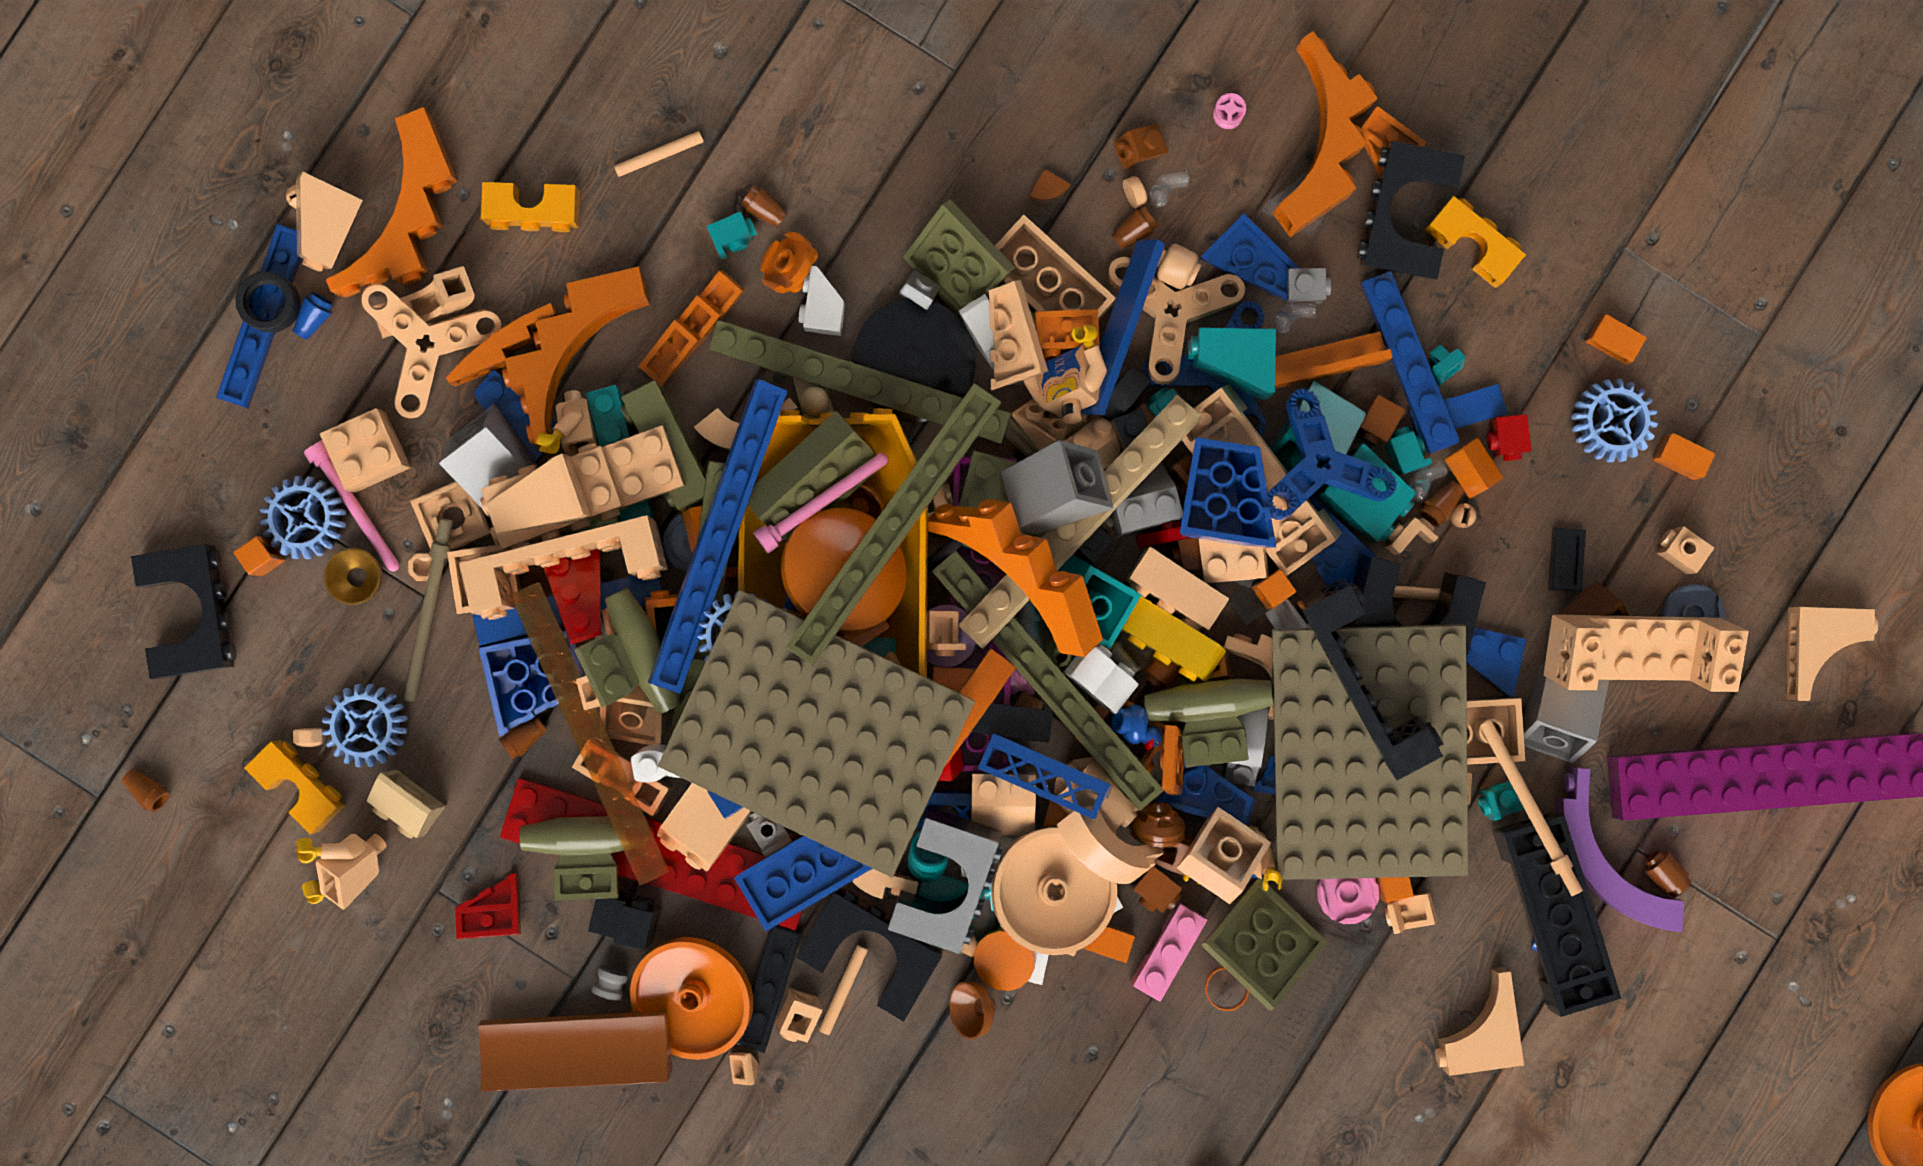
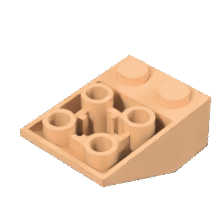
(1046, 428)

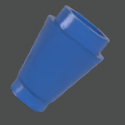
(312, 315)

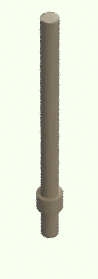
(439, 553)

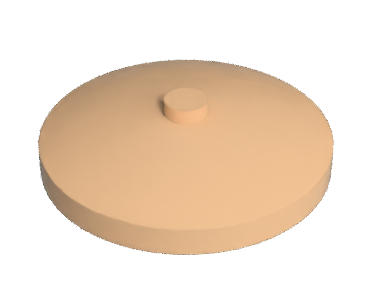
(1049, 895)

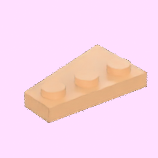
(1016, 343)

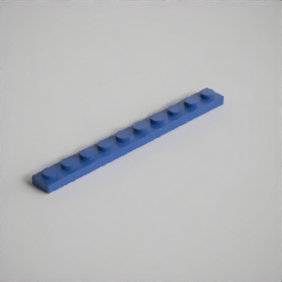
(717, 536)

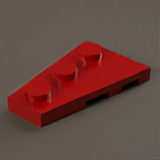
(578, 594)

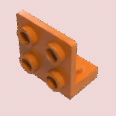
(1056, 328)

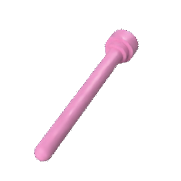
(319, 456)
(771, 535)

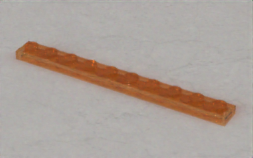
(589, 734)

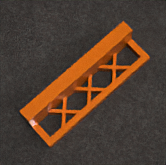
(1330, 359)

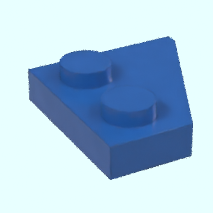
(1497, 658)

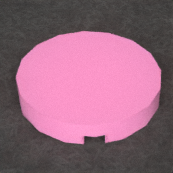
(1348, 898)

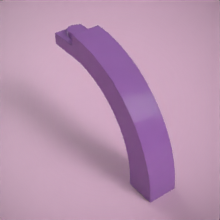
(1598, 874)

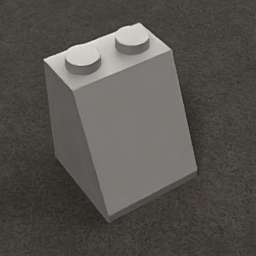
(483, 452)
(1057, 487)
(1149, 504)
(1562, 720)

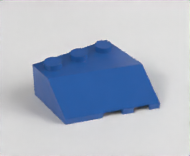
(1227, 495)
(517, 680)

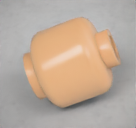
(1178, 266)

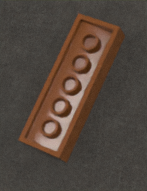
(575, 1051)

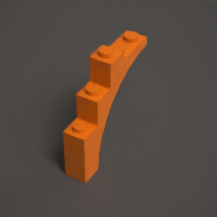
(1338, 141)
(415, 215)
(590, 306)
(1029, 563)

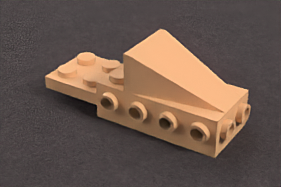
(579, 488)

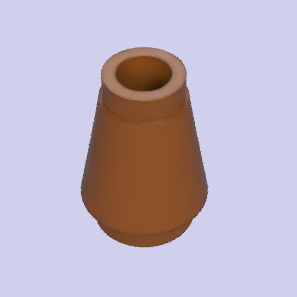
(763, 206)
(1135, 227)
(1441, 504)
(522, 737)
(146, 791)

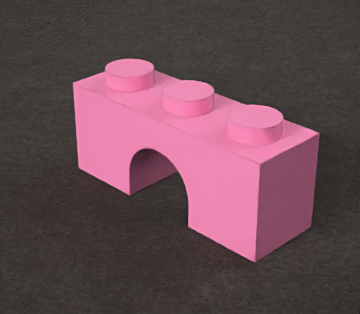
(1171, 949)

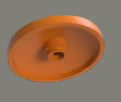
(819, 552)
(701, 991)
(1897, 1118)

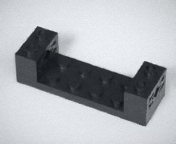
(1407, 745)
(1561, 924)

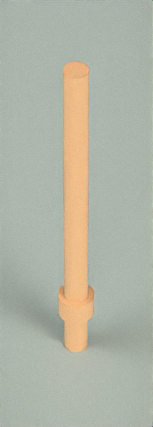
(1560, 863)

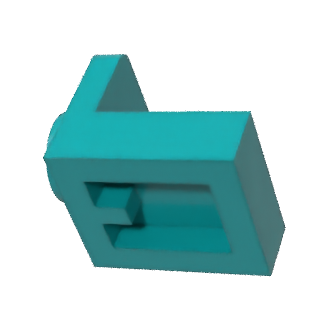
(1499, 800)

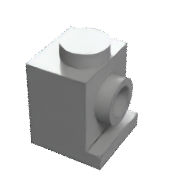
(768, 844)

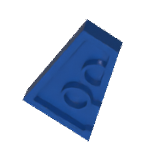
(1251, 257)
(495, 392)

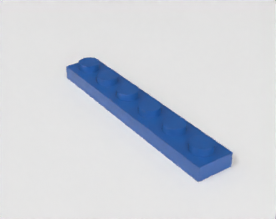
(1410, 363)

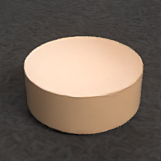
(1135, 192)

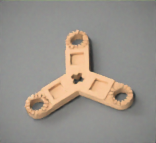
(1193, 304)
(407, 327)

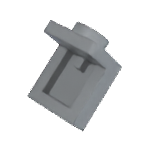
(1308, 284)
(919, 289)

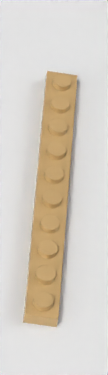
(1122, 478)

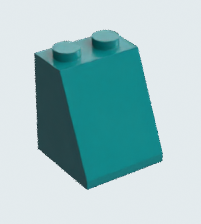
(1237, 358)
(1341, 418)
(1364, 515)
(1109, 598)

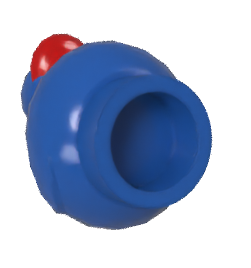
(1132, 727)

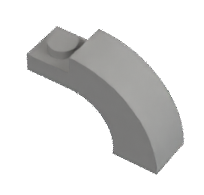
(1255, 727)

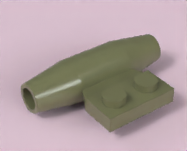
(626, 659)
(1210, 713)
(584, 853)

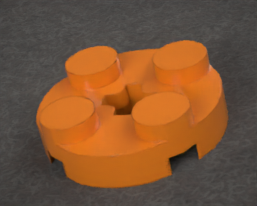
(800, 257)

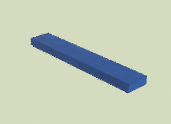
(267, 304)
(1125, 317)
(511, 626)

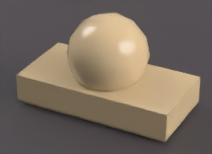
(813, 398)

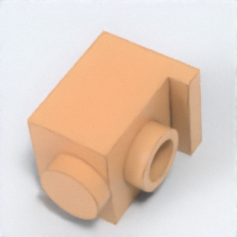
(802, 1026)

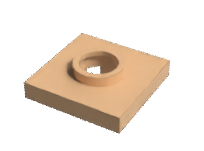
(432, 506)

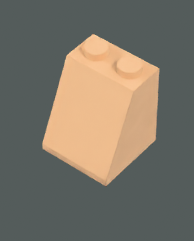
(322, 220)
(699, 828)

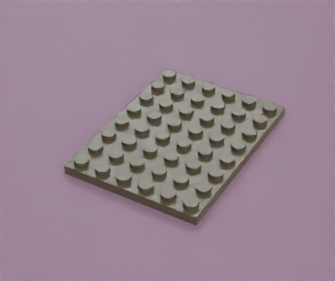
(821, 747)
(1333, 792)

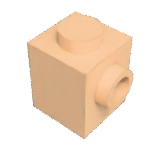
(1684, 549)

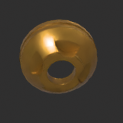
(338, 572)

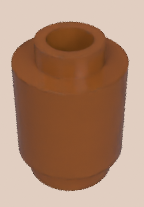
(1160, 674)
(1667, 873)

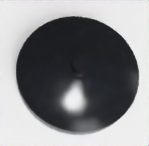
(918, 346)

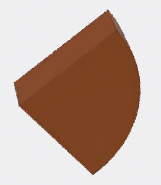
(1049, 187)

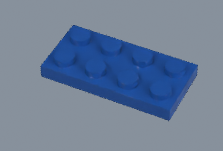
(795, 879)

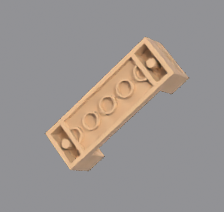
(1305, 530)
(487, 579)
(1645, 648)

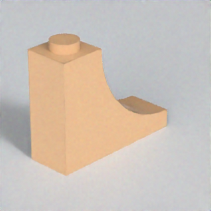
(1816, 636)
(1491, 1038)

